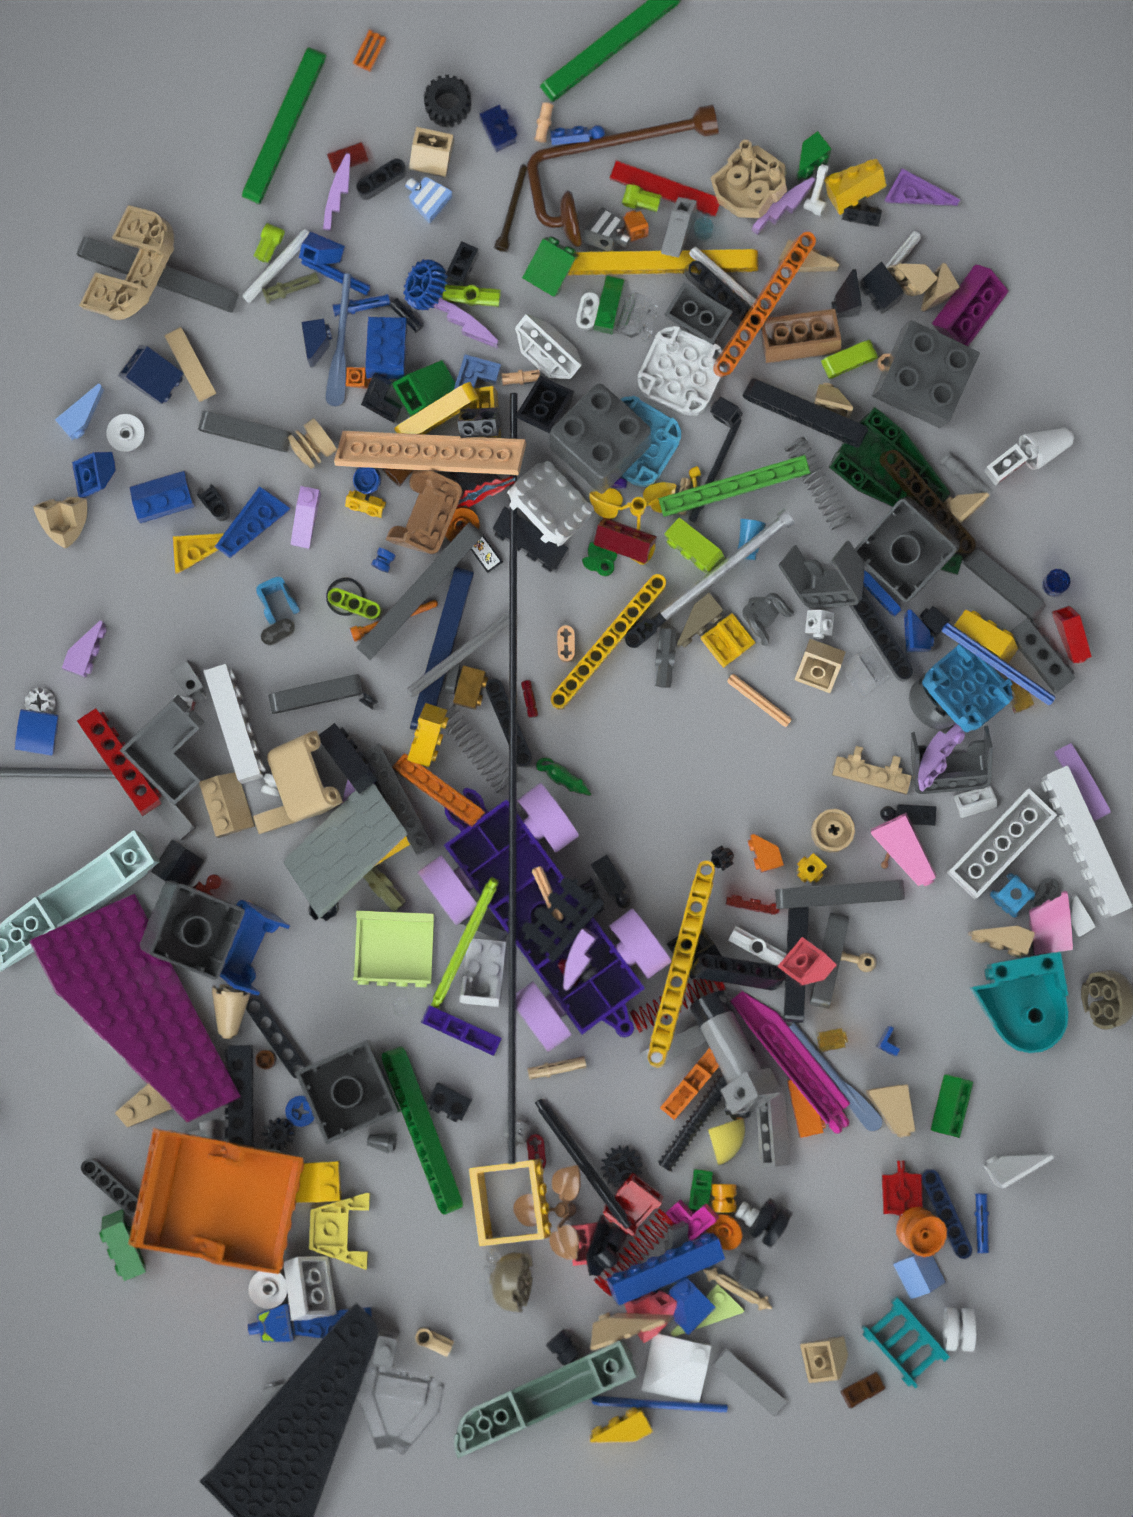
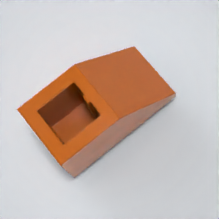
(766, 853)

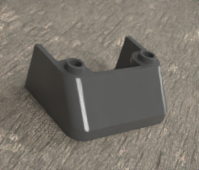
(825, 587)
(963, 771)

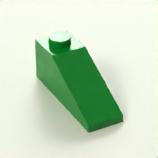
(609, 305)

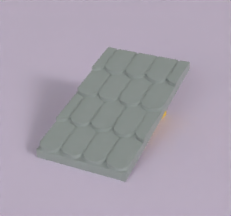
(345, 848)

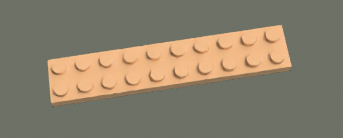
(430, 452)

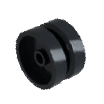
(772, 1224)

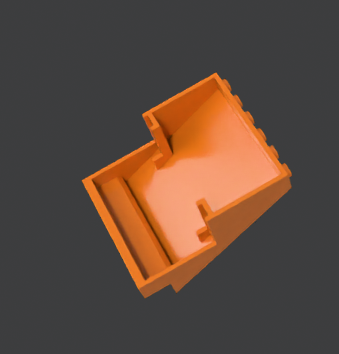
(216, 1201)

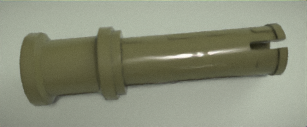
(279, 287)

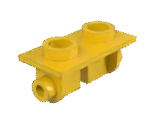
(357, 502)

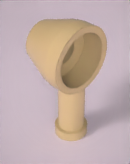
(859, 960)

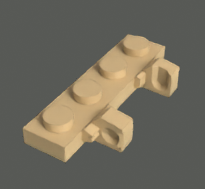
(887, 778)

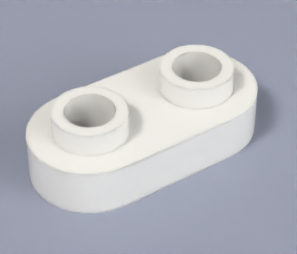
(587, 312)

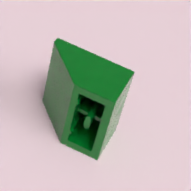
(812, 154)

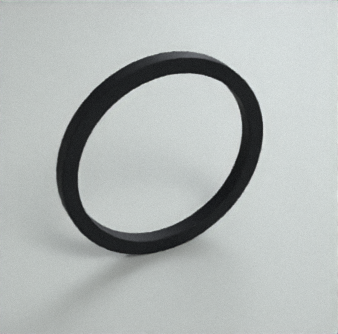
(332, 584)

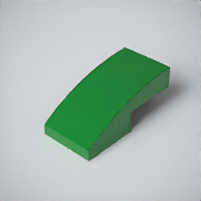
(700, 1189)

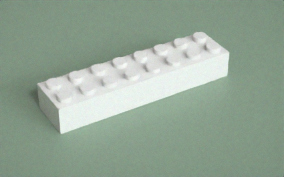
(1086, 842)

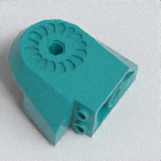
(1021, 987)

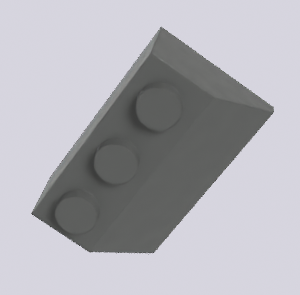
(698, 313)

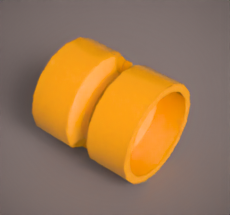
(724, 1197)

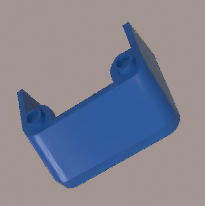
(255, 923)

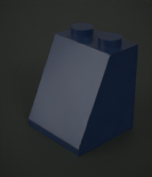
(151, 374)

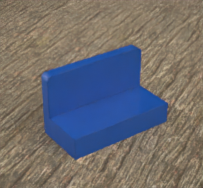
(884, 1045)

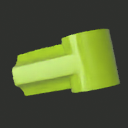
(636, 197)
(270, 238)

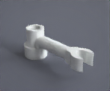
(814, 204)
(206, 1129)

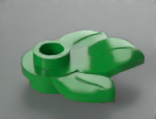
(597, 557)

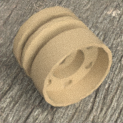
(312, 443)

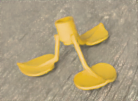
(609, 503)

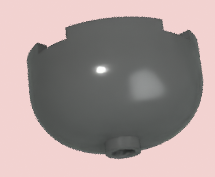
(927, 708)

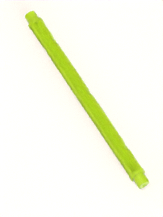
(464, 942)

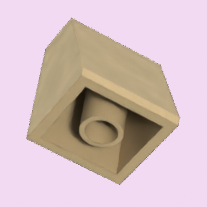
(894, 1107)

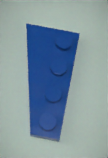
(254, 518)
(320, 1326)

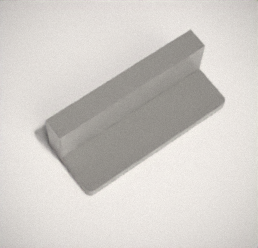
(174, 817)

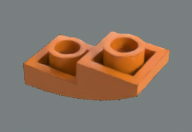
(357, 378)

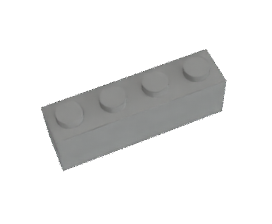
(773, 1132)

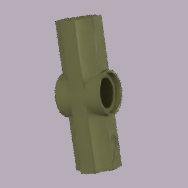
(384, 888)

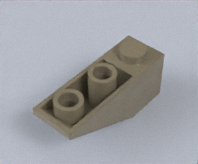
(702, 613)

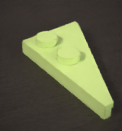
(725, 1308)

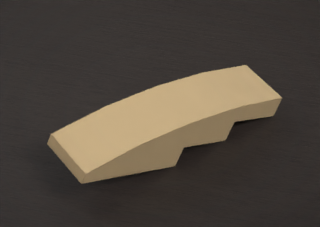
(190, 364)

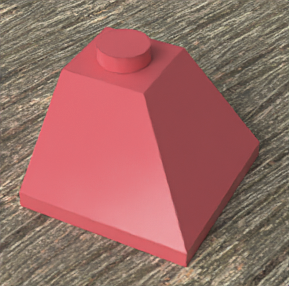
(806, 963)

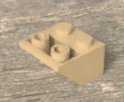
(431, 151)
(913, 277)

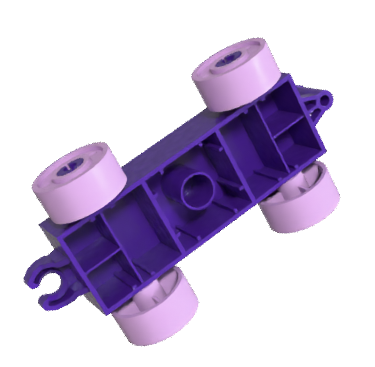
(483, 855)

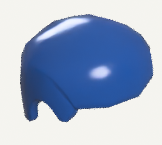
(367, 480)

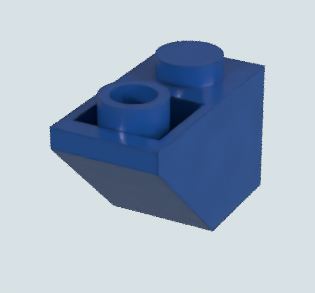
(321, 250)

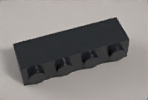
(347, 758)

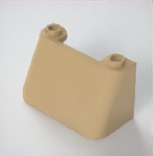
(299, 780)

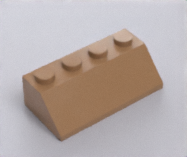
(800, 336)

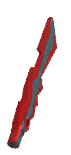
(482, 491)

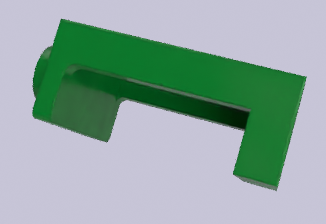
(550, 265)

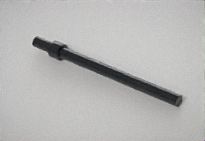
(717, 465)

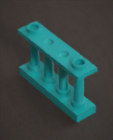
(923, 1339)

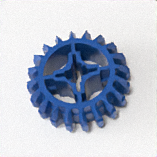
(425, 284)

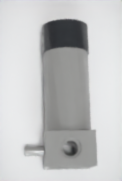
(747, 1083)

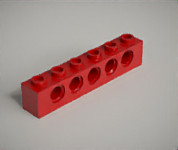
(89, 724)

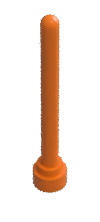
(358, 632)

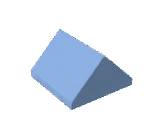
(919, 1275)

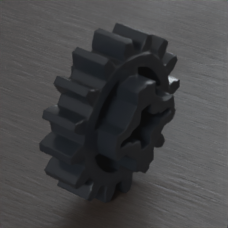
(624, 1157)

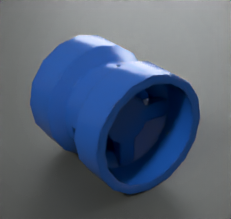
(383, 560)

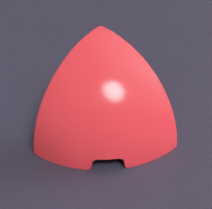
(652, 1303)

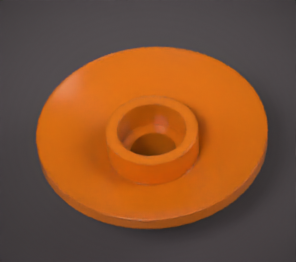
(461, 514)
(728, 1239)

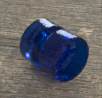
(1056, 582)

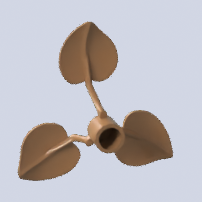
(566, 1239)

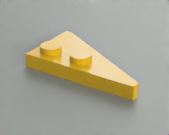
(193, 549)

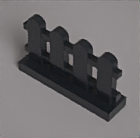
(568, 911)

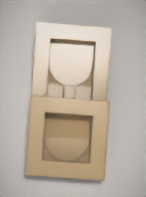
(272, 820)

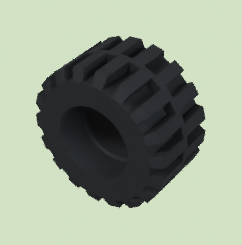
(443, 86)

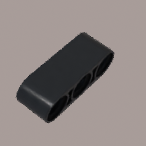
(377, 187)

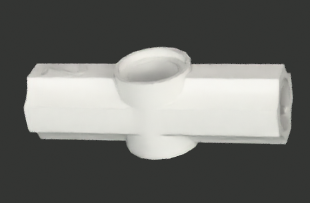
(745, 940)

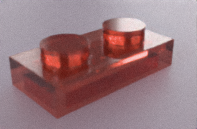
(357, 156)

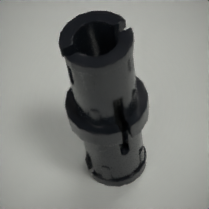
(406, 313)

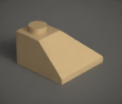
(833, 400)
(964, 505)
(824, 1359)

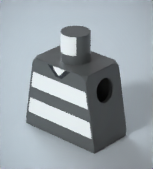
(606, 231)

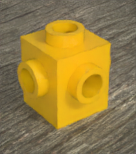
(814, 862)

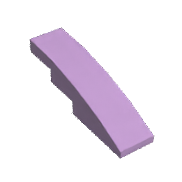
(339, 186)
(788, 202)
(470, 325)
(1090, 792)

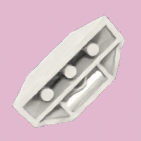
(547, 348)

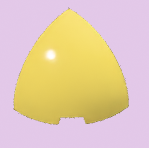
(727, 1139)

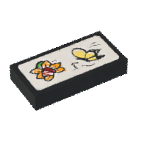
(486, 555)

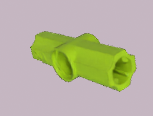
(484, 296)

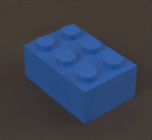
(386, 347)

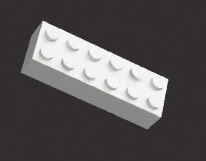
(233, 722)
(1001, 843)

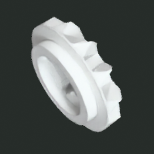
(45, 695)

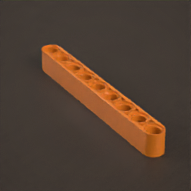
(770, 297)

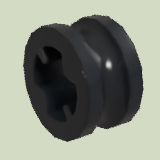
(368, 701)

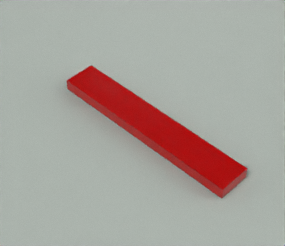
(662, 186)

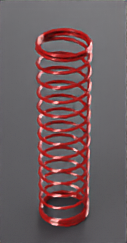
(720, 985)
(602, 1282)

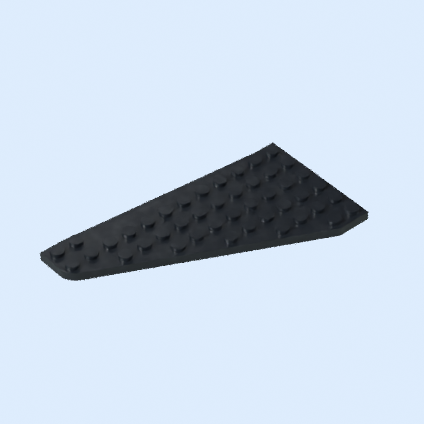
(292, 1443)

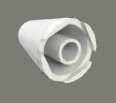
(1044, 445)

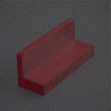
(624, 540)

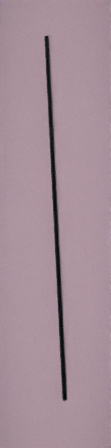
(512, 811)

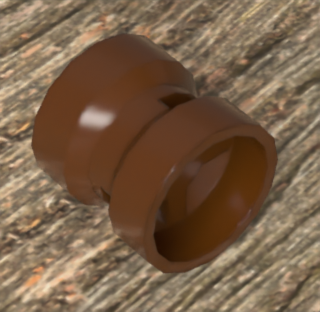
(262, 1059)

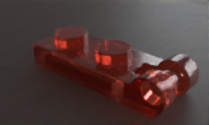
(752, 905)

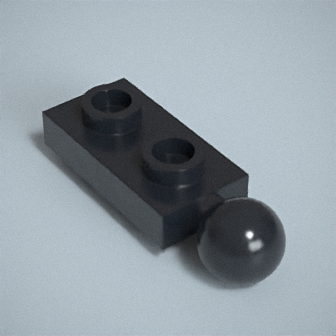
(917, 814)
(611, 881)

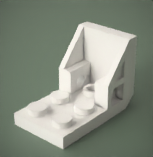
(483, 973)

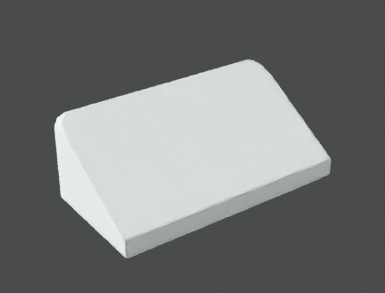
(975, 801)

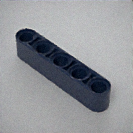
(953, 1220)

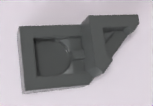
(676, 1236)

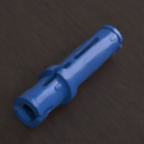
(364, 304)
(981, 1199)

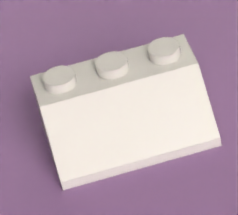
(309, 1287)

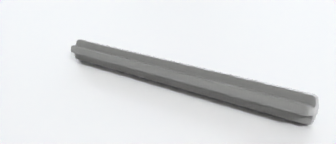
(458, 655)

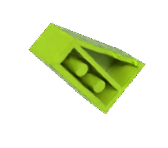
(693, 546)

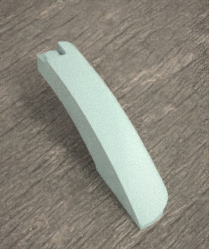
(76, 895)

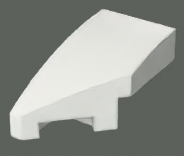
(1080, 918)

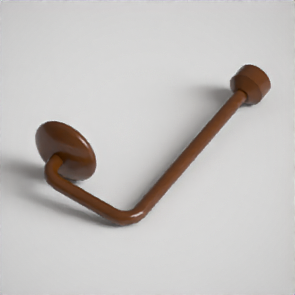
(703, 121)

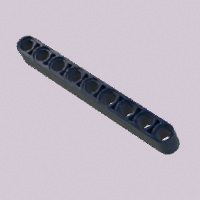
(445, 637)

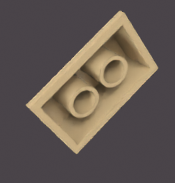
(226, 804)

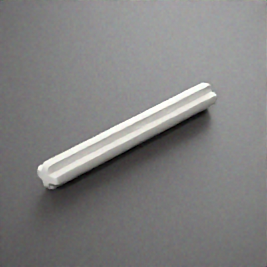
(275, 267)
(738, 290)

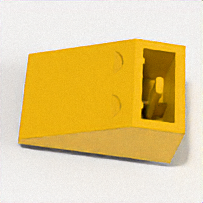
(624, 1429)

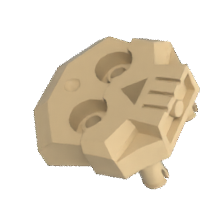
(758, 173)

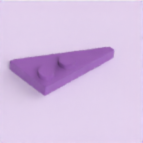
(914, 190)

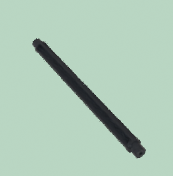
(586, 1168)

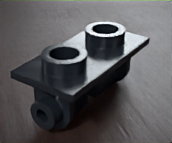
(870, 216)

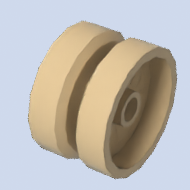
(840, 822)

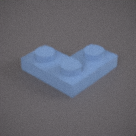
(476, 368)

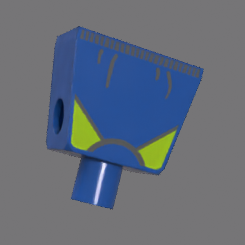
(274, 1325)

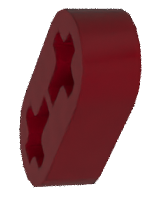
(541, 1149)

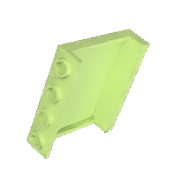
(394, 948)

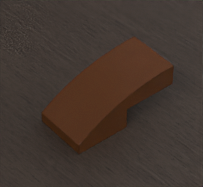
(862, 1389)

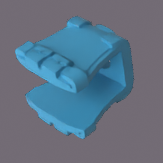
(272, 586)
(1004, 899)

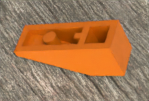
(806, 1117)

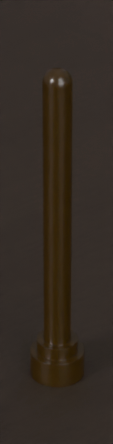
(502, 243)

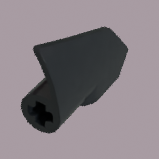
(603, 1247)

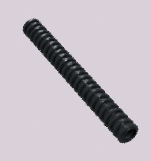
(694, 1123)

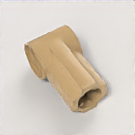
(435, 1342)

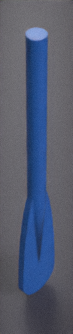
(628, 1402)

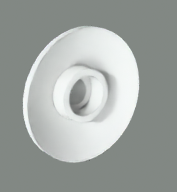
(122, 424)
(261, 1296)

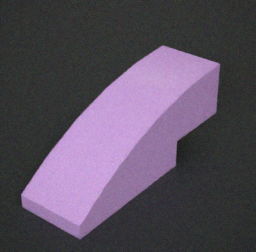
(578, 957)

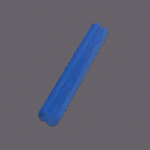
(337, 275)

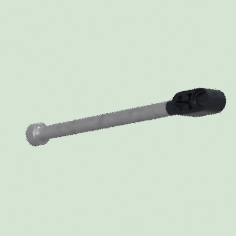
(782, 521)

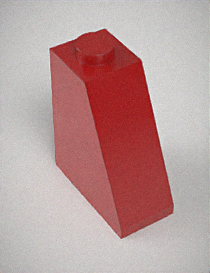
(1072, 634)

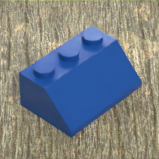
(161, 497)

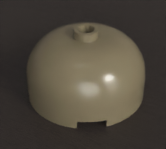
(1116, 1001)
(512, 1281)

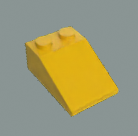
(320, 1182)

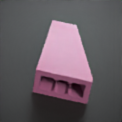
(905, 847)

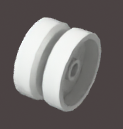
(959, 1329)

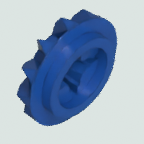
(293, 1116)

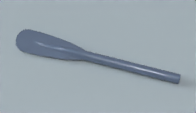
(337, 374)
(859, 1105)

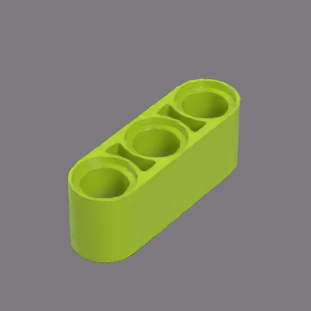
(849, 359)
(347, 597)

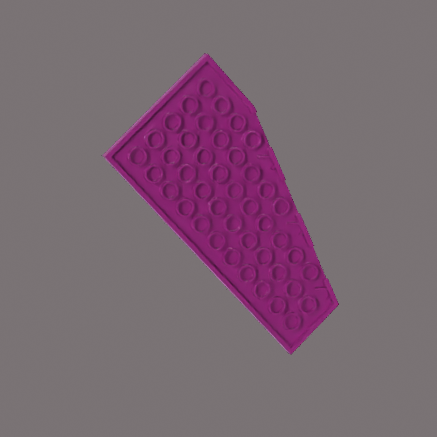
(136, 1005)

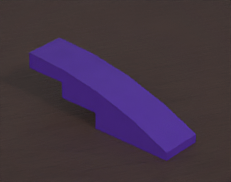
(461, 1030)

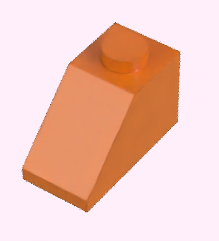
(636, 225)

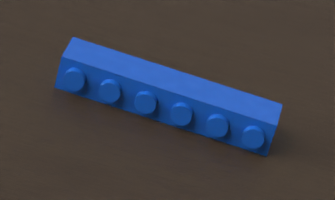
(666, 1268)

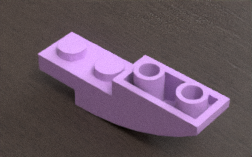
(935, 756)

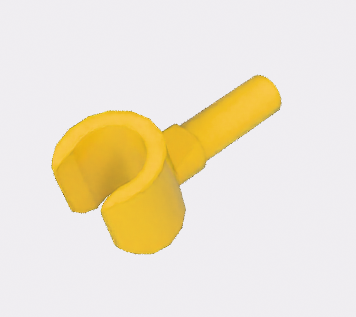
(693, 473)

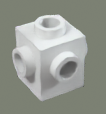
(819, 623)

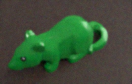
(561, 776)

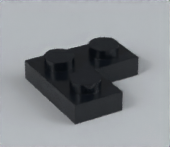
(377, 401)

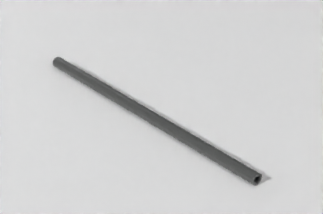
(59, 773)

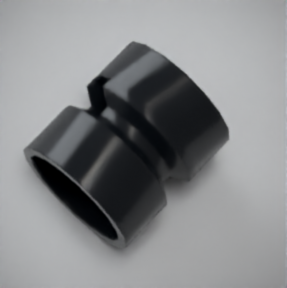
(564, 1347)

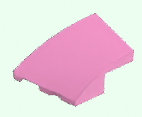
(1051, 926)

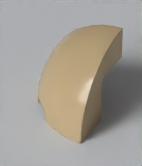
(62, 519)

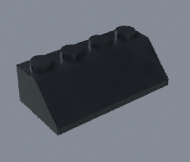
(529, 542)

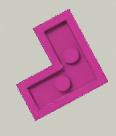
(697, 1221)

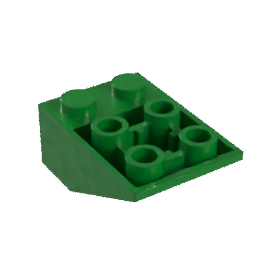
(424, 387)

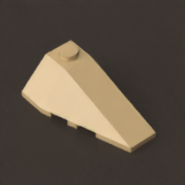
(620, 1325)

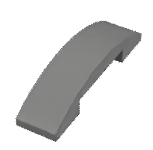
(680, 1044)

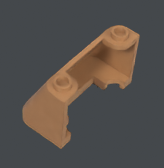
(430, 514)

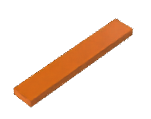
(438, 790)

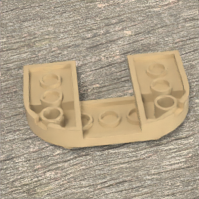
(126, 297)

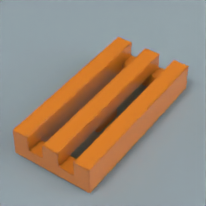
(376, 36)

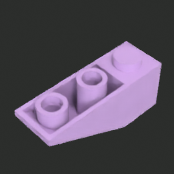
(80, 655)

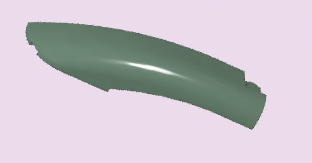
(544, 1397)

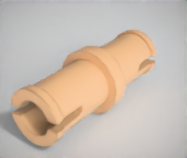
(544, 122)
(520, 377)

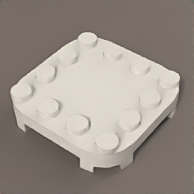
(680, 371)
(550, 503)

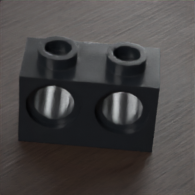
(479, 422)
(451, 1097)

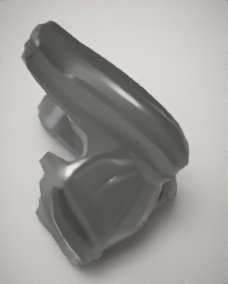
(762, 612)

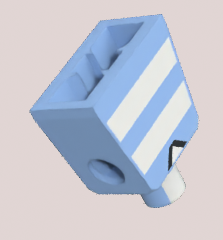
(428, 197)

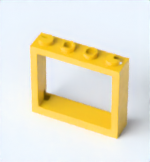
(481, 1206)

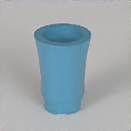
(748, 530)

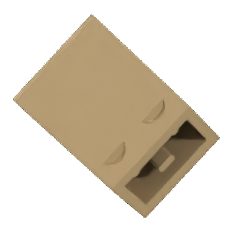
(1011, 938)

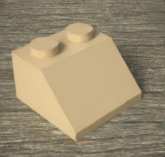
(820, 665)

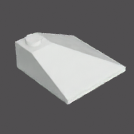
(1010, 1168)
(676, 1367)

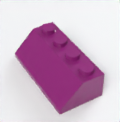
(970, 305)

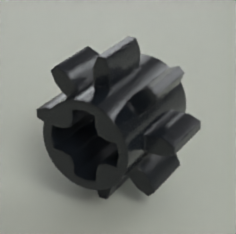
(722, 858)

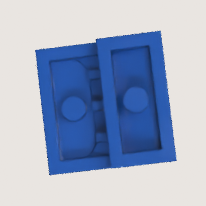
(36, 732)

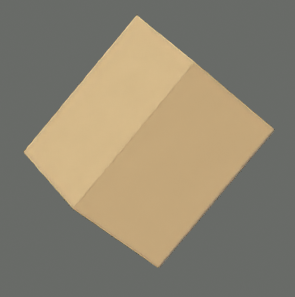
(940, 289)

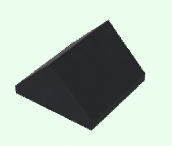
(177, 864)

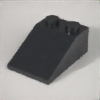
(545, 404)

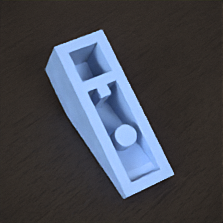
(78, 416)

